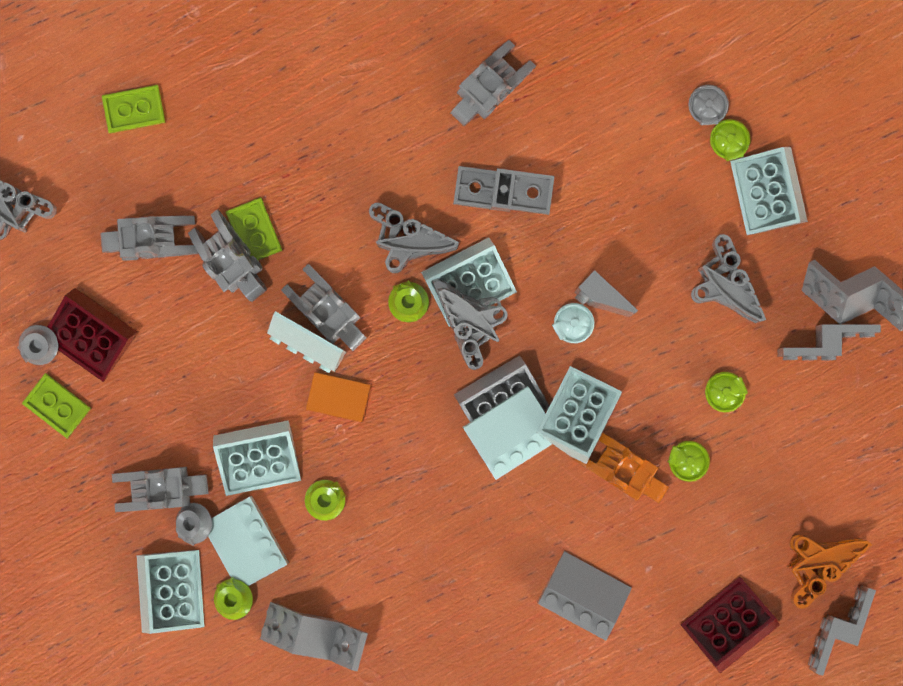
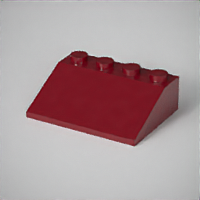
(90, 334)
(730, 624)

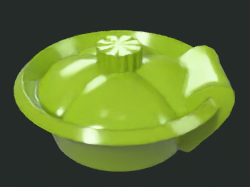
(730, 139)
(408, 301)
(725, 391)
(689, 461)
(325, 500)
(233, 599)

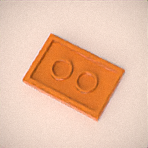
(338, 397)

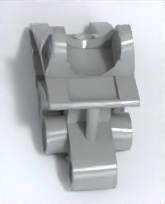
(489, 85)
(11, 216)
(147, 238)
(410, 246)
(229, 259)
(735, 295)
(327, 311)
(474, 314)
(160, 488)

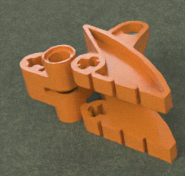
(627, 471)
(834, 555)

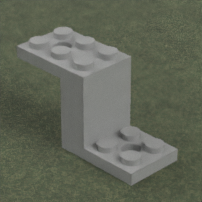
(855, 295)
(313, 636)

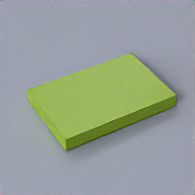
(133, 109)
(255, 228)
(56, 405)

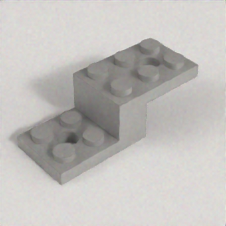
(504, 190)
(829, 342)
(840, 629)

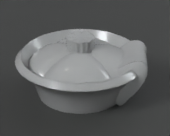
(708, 104)
(38, 345)
(193, 523)

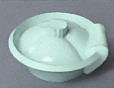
(573, 323)

